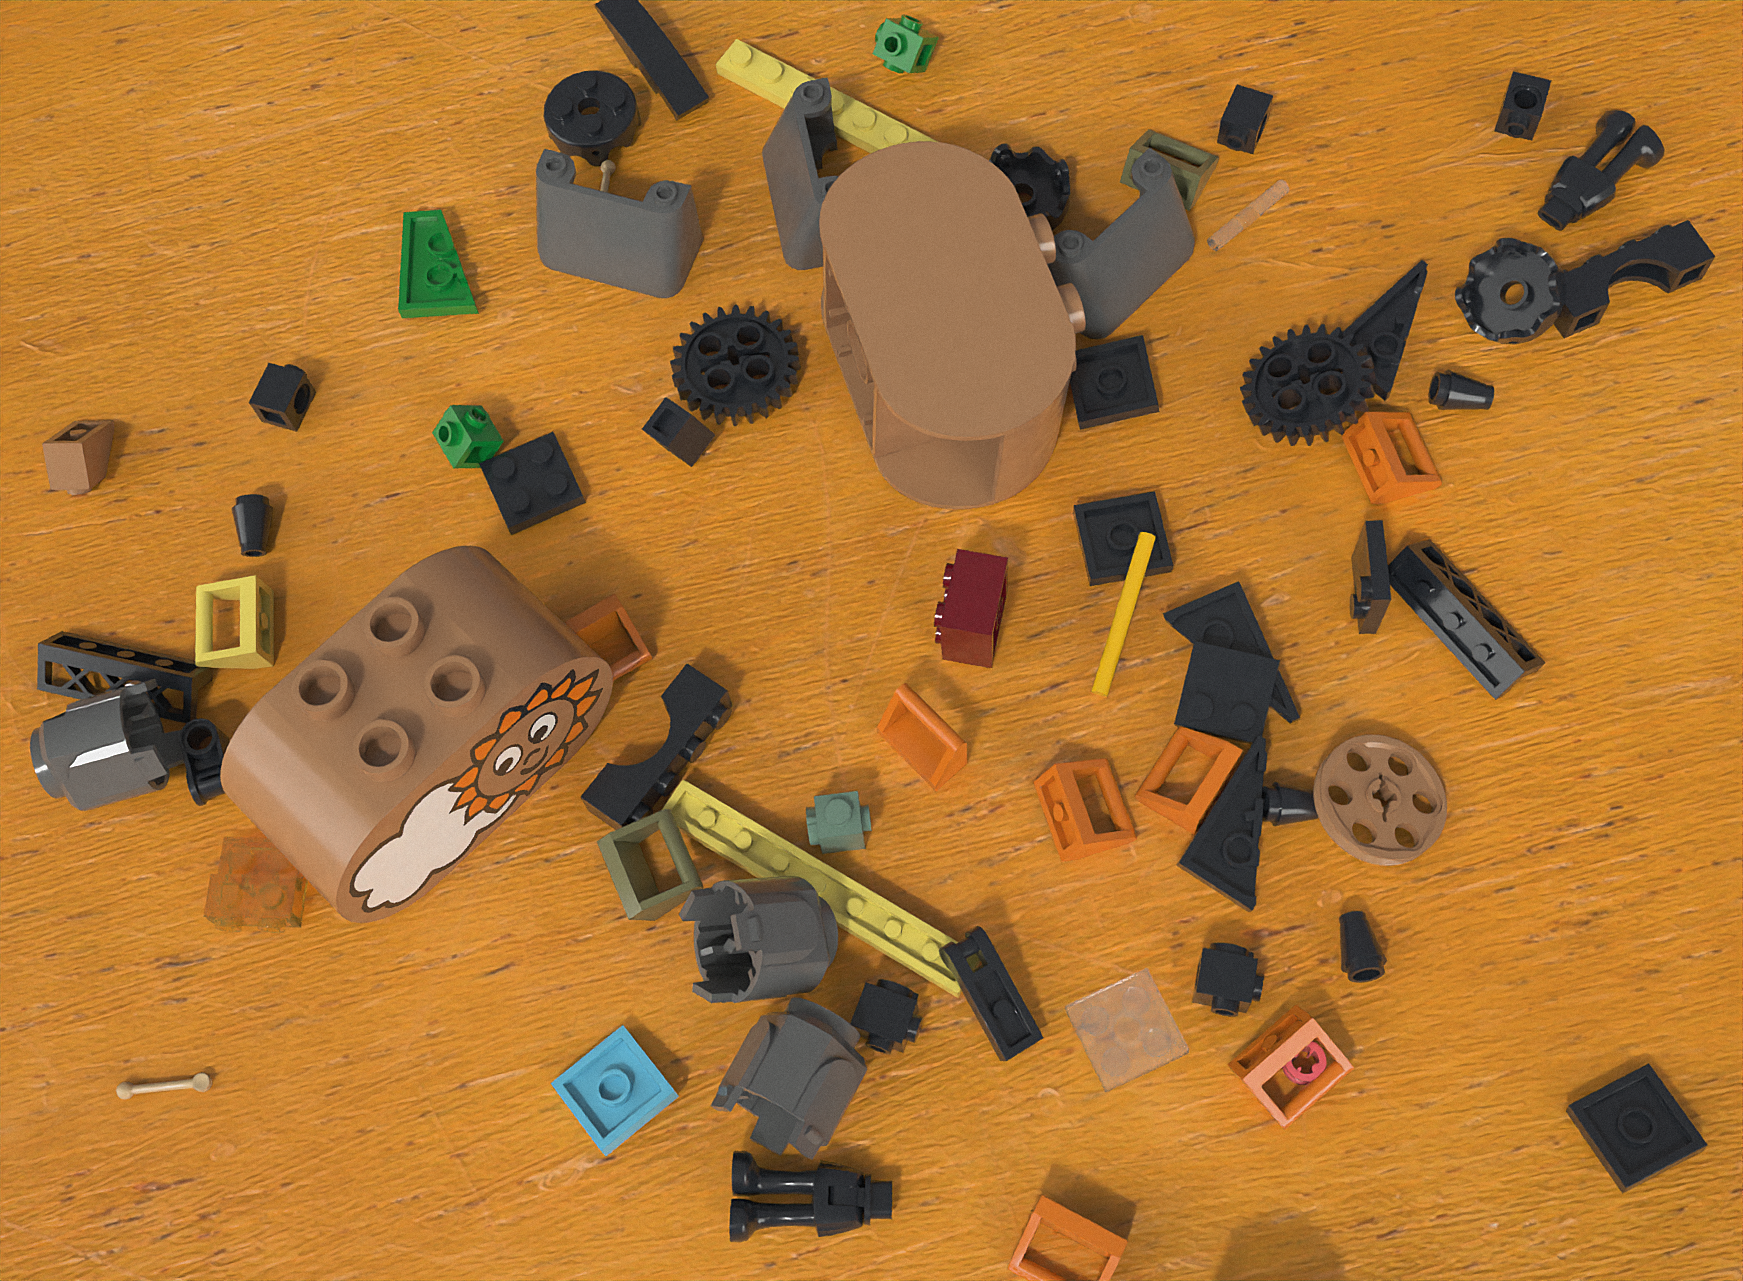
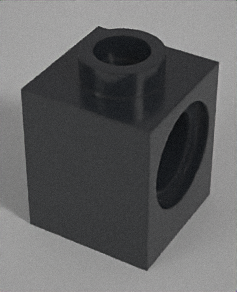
(1522, 106)
(1244, 119)
(282, 396)
(678, 431)

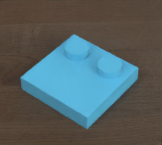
(614, 1090)

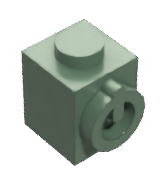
(838, 822)

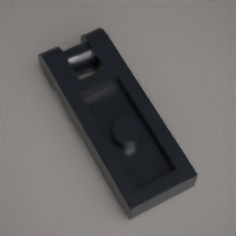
(991, 994)

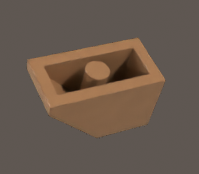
(79, 455)

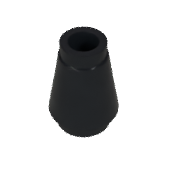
(1459, 392)
(252, 523)
(1287, 804)
(1360, 949)

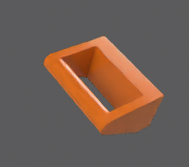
(1378, 461)
(605, 619)
(922, 737)
(1068, 814)
(1191, 815)
(1276, 1049)
(1072, 1226)

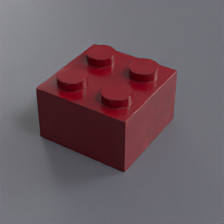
(972, 607)

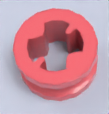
(1316, 1069)

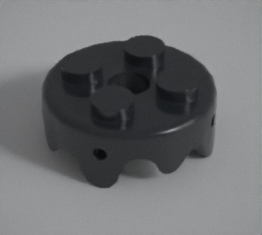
(591, 134)
(1039, 177)
(1492, 275)

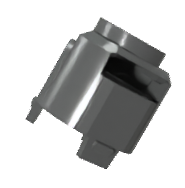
(105, 748)
(760, 938)
(794, 1076)

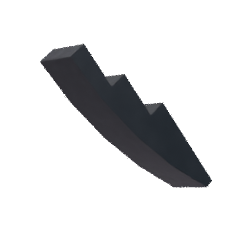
(653, 55)

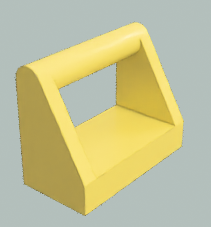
(256, 624)

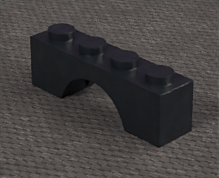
(1665, 259)
(630, 791)

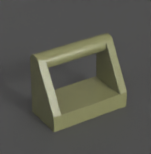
(1188, 178)
(631, 871)

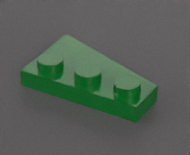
(431, 269)

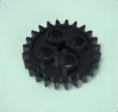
(735, 365)
(1308, 385)

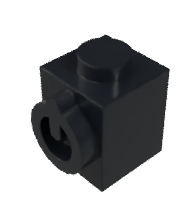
(1227, 979)
(887, 1016)

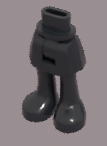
(1583, 188)
(839, 1198)

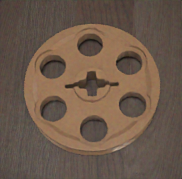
(1365, 810)

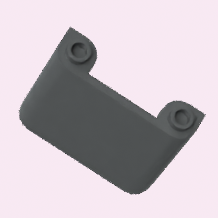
(791, 168)
(614, 237)
(1132, 254)

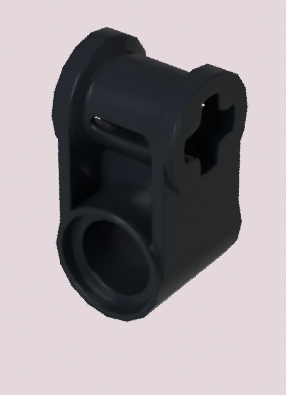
(203, 765)

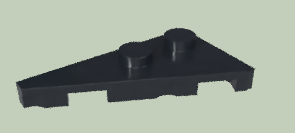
(1387, 327)
(1229, 622)
(1226, 844)

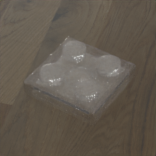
(1126, 1029)

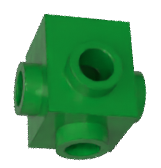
(904, 45)
(467, 436)

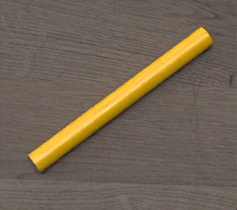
(1123, 614)

